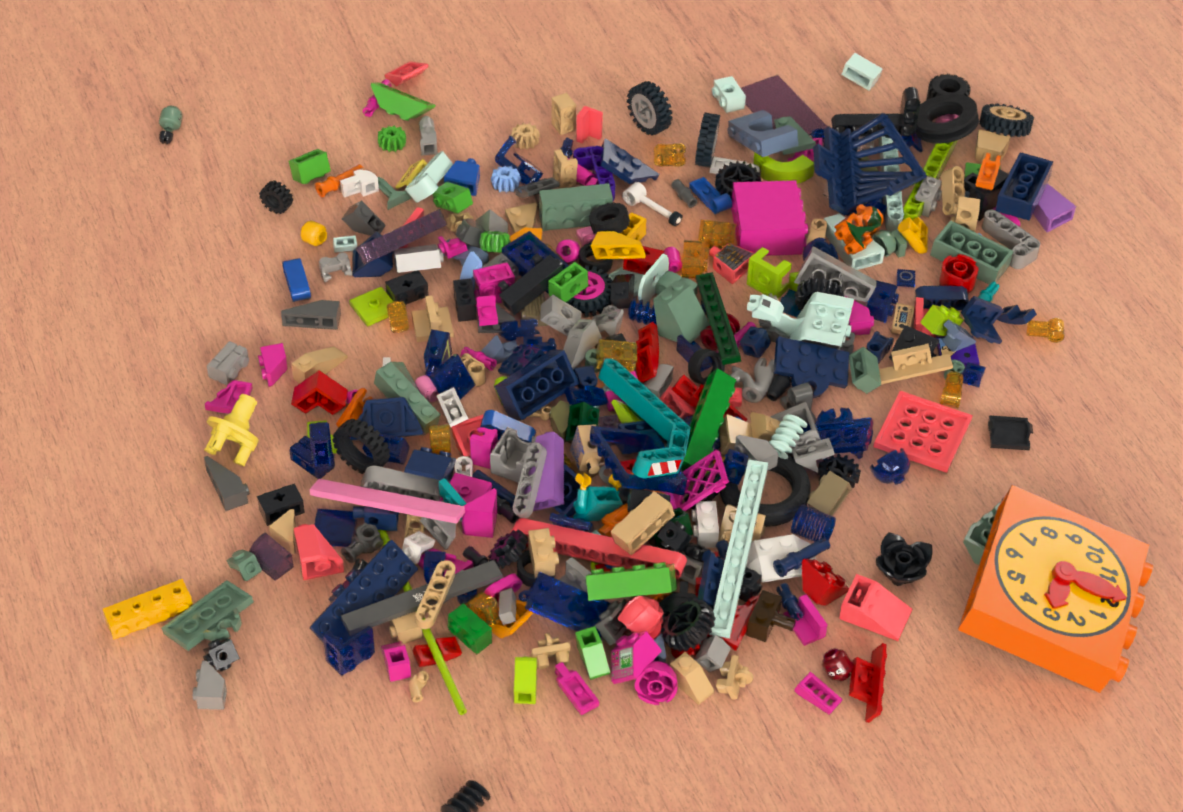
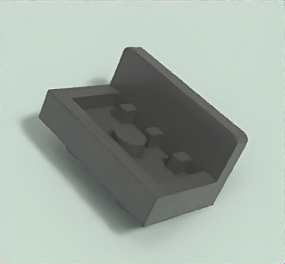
(609, 625)

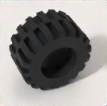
(947, 85)

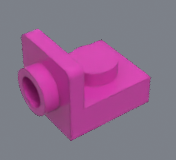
(451, 248)

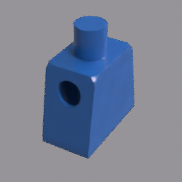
(464, 174)

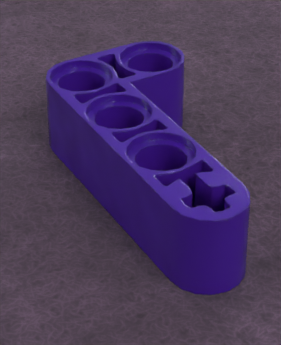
(590, 159)

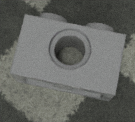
(559, 314)

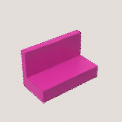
(812, 625)

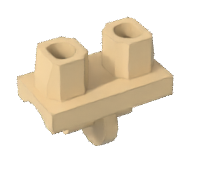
(559, 651)
(736, 677)

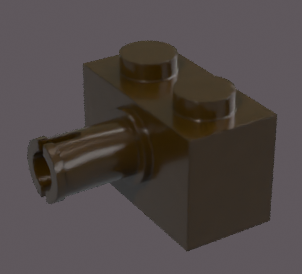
(766, 616)

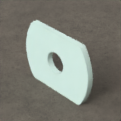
(646, 287)

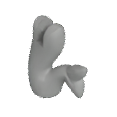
(764, 376)

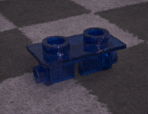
(512, 331)

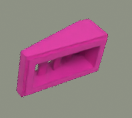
(816, 684)

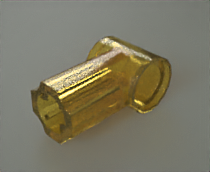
(1052, 329)

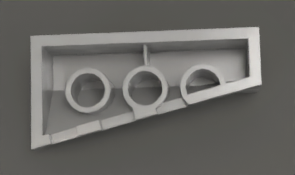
(853, 282)

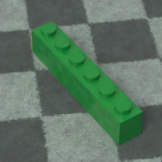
(708, 417)

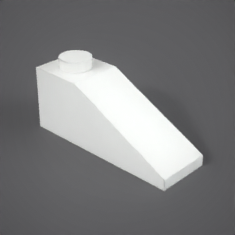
(452, 407)

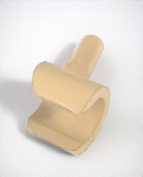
(543, 414)

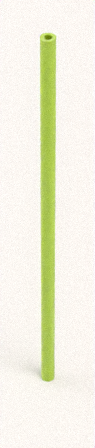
(435, 651)

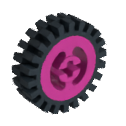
(597, 293)

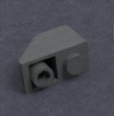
(363, 219)

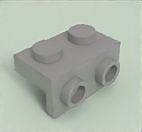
(929, 193)

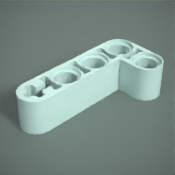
(426, 181)

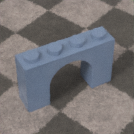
(758, 135)

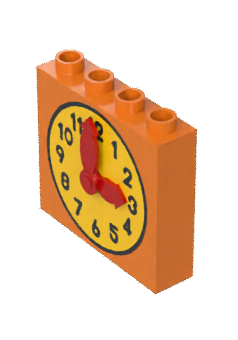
(1058, 590)

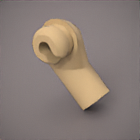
(417, 684)

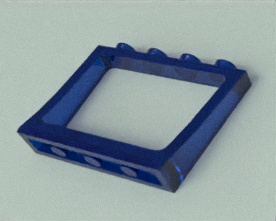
(642, 439)

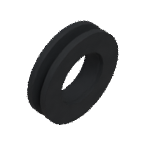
(948, 131)

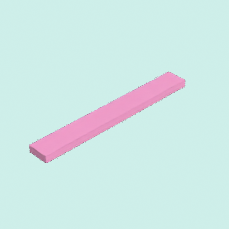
(387, 501)

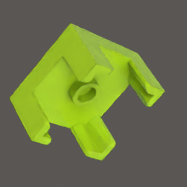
(765, 276)

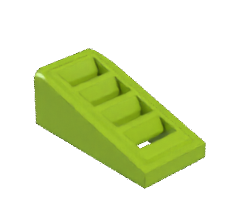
(624, 413)

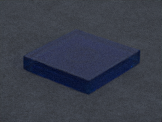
(336, 526)

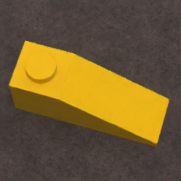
(616, 246)

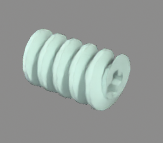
(786, 433)

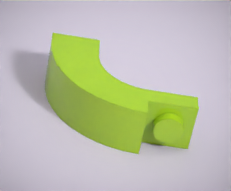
(772, 170)

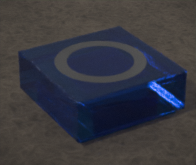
(905, 278)

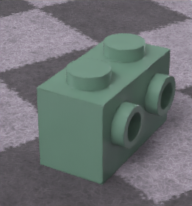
(864, 370)

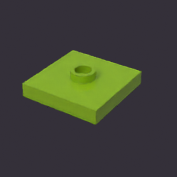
(371, 306)

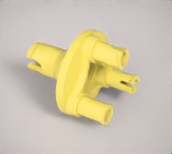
(235, 428)

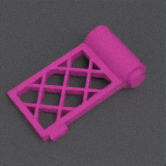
(710, 487)

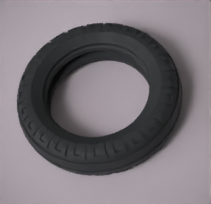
(783, 511)

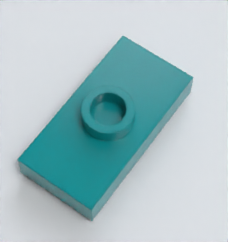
(449, 494)

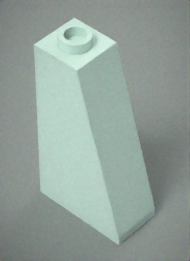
(870, 256)

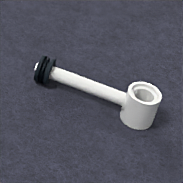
(636, 194)

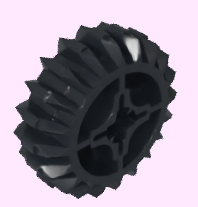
(731, 173)
(808, 287)
(688, 624)

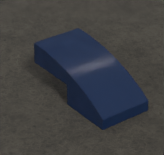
(1014, 315)

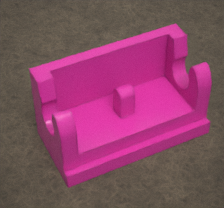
(483, 446)

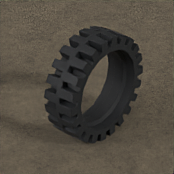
(366, 435)

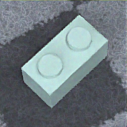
(344, 244)

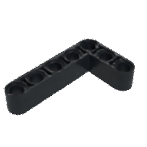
(904, 122)

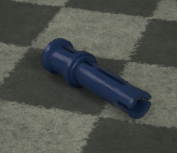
(795, 559)

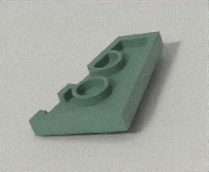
(805, 142)

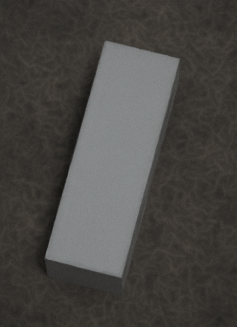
(507, 606)

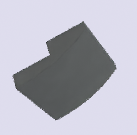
(534, 188)

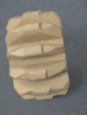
(526, 136)

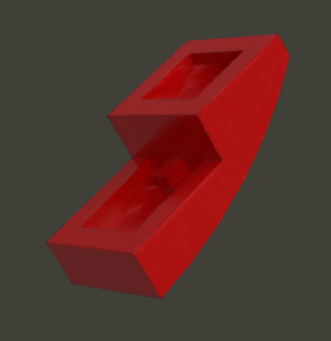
(447, 645)

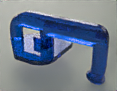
(525, 164)

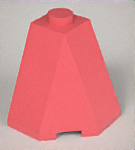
(315, 553)

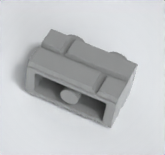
(228, 363)

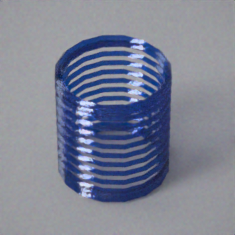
(828, 529)

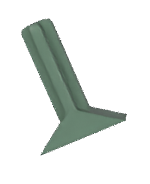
(395, 197)

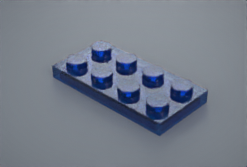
(524, 248)
(564, 603)

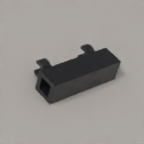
(530, 285)

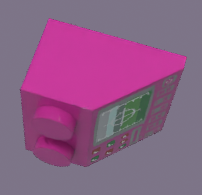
(632, 656)

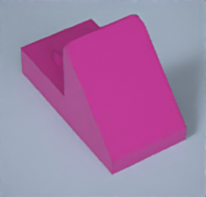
(486, 310)

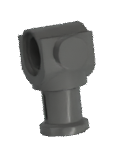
(365, 541)

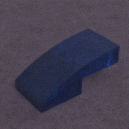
(591, 395)

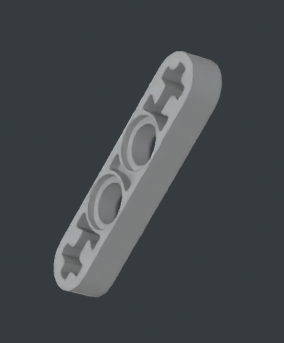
(526, 480)

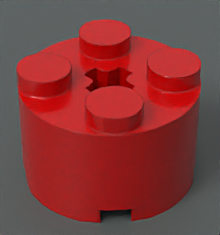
(959, 272)

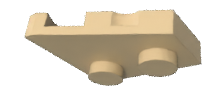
(521, 216)

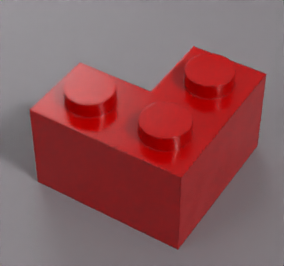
(319, 391)

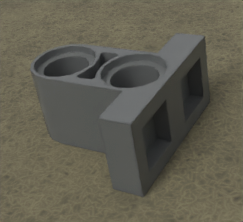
(798, 395)

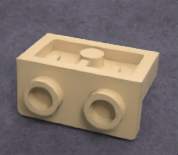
(564, 170)

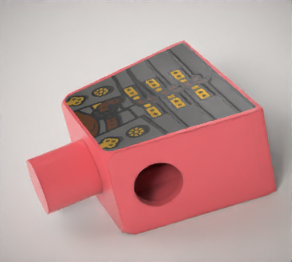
(730, 261)

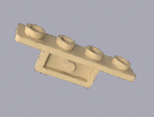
(914, 363)

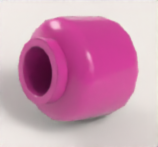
(562, 250)

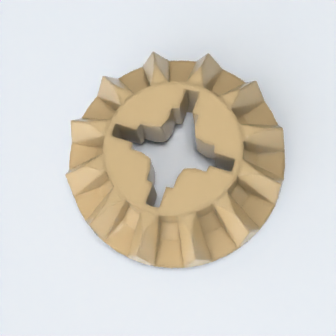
(452, 220)

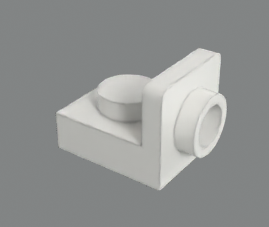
(417, 544)

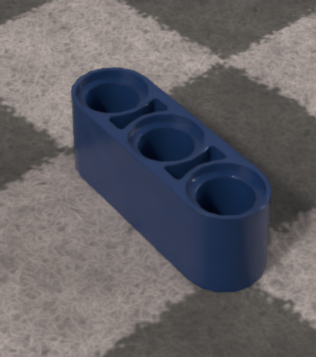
(943, 295)

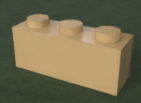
(642, 523)

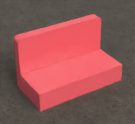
(589, 124)
(919, 313)

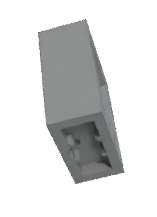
(803, 412)

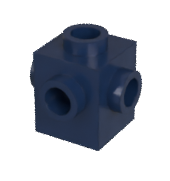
(755, 342)

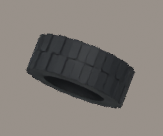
(608, 211)

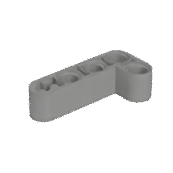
(1013, 237)
(400, 482)

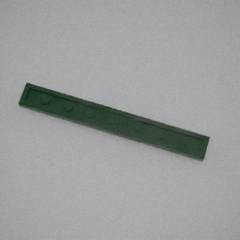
(718, 318)

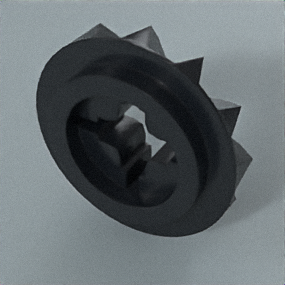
(695, 551)

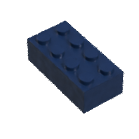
(1024, 186)
(536, 384)

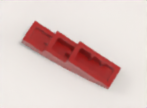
(647, 352)
(691, 393)

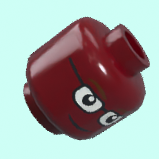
(837, 664)

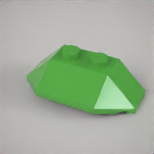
(399, 102)

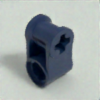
(879, 345)
(585, 376)

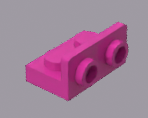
(491, 276)

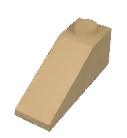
(321, 360)

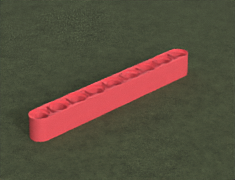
(602, 548)

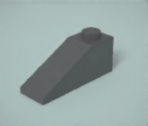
(318, 314)
(227, 485)

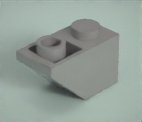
(757, 450)
(211, 688)

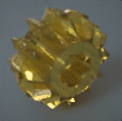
(397, 316)

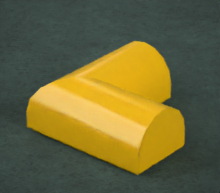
(915, 233)

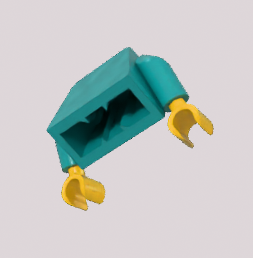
(596, 502)

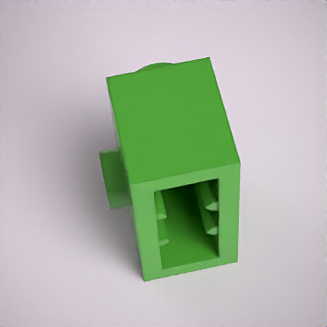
(309, 166)

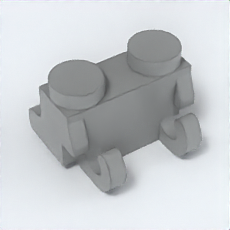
(334, 264)

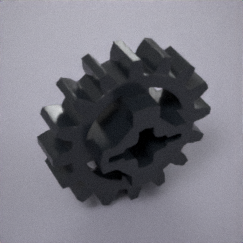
(842, 467)
(508, 548)

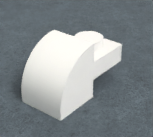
(362, 182)

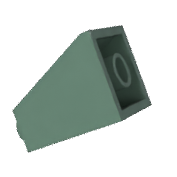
(679, 313)

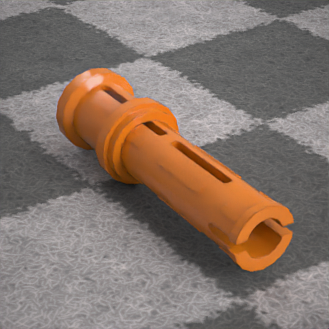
(333, 183)

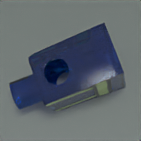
(436, 357)

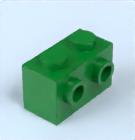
(469, 628)

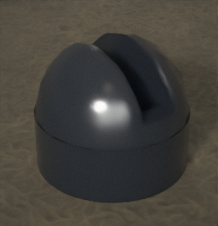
(165, 136)

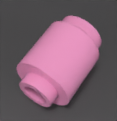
(427, 388)

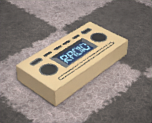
(902, 317)

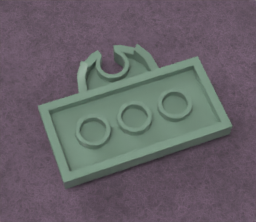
(209, 617)

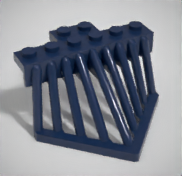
(850, 185)

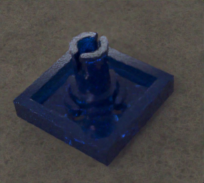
(448, 376)

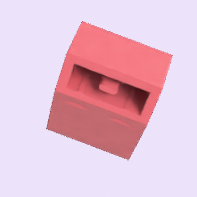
(874, 608)

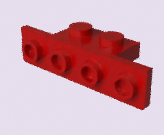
(868, 680)

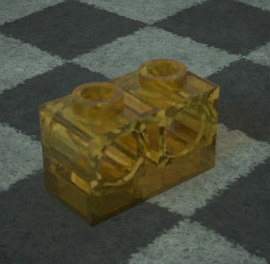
(716, 233)

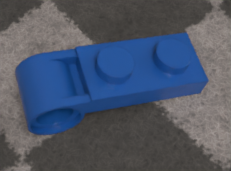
(710, 196)

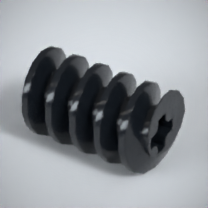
(467, 798)

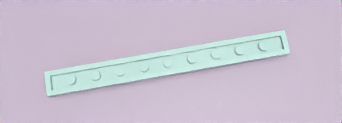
(739, 548)

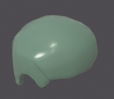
(886, 240)

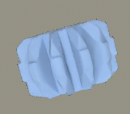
(505, 179)

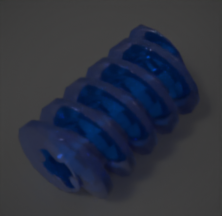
(641, 313)

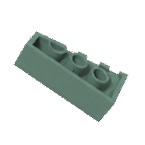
(397, 382)

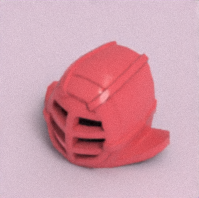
(642, 615)

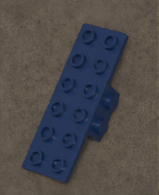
(375, 582)

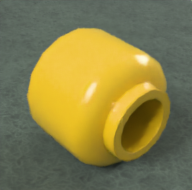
(313, 233)

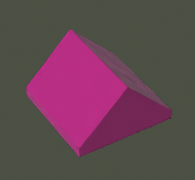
(481, 515)

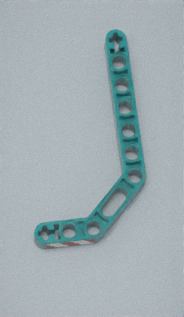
(657, 414)

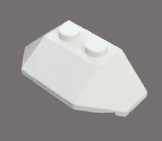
(766, 551)

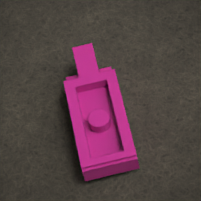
(575, 689)

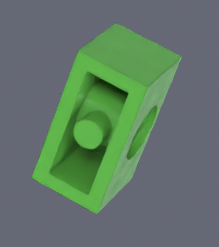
(452, 197)
(568, 282)

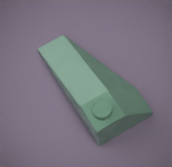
(978, 534)

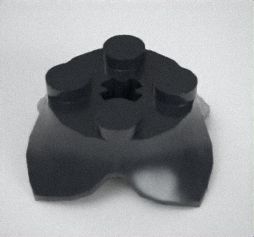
(902, 561)

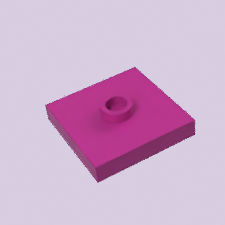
(469, 487)

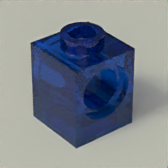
(735, 460)

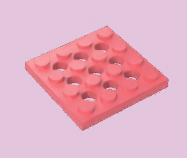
(924, 408)

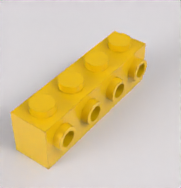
(147, 609)

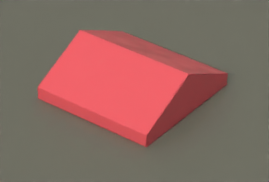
(405, 72)
(463, 432)

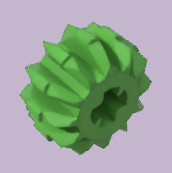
(391, 138)
(494, 241)

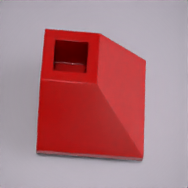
(821, 582)

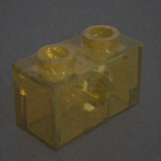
(693, 259)
(620, 351)

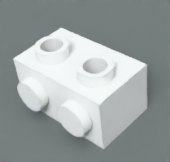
(706, 523)

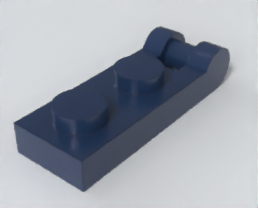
(710, 577)

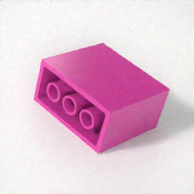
(769, 217)

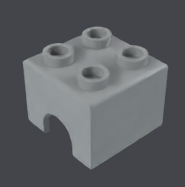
(509, 455)

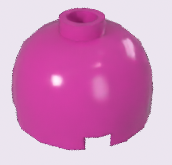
(657, 683)

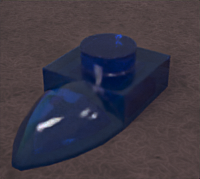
(431, 561)

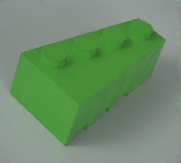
(631, 582)

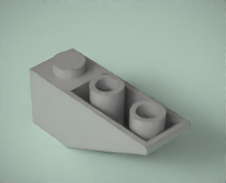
(581, 338)

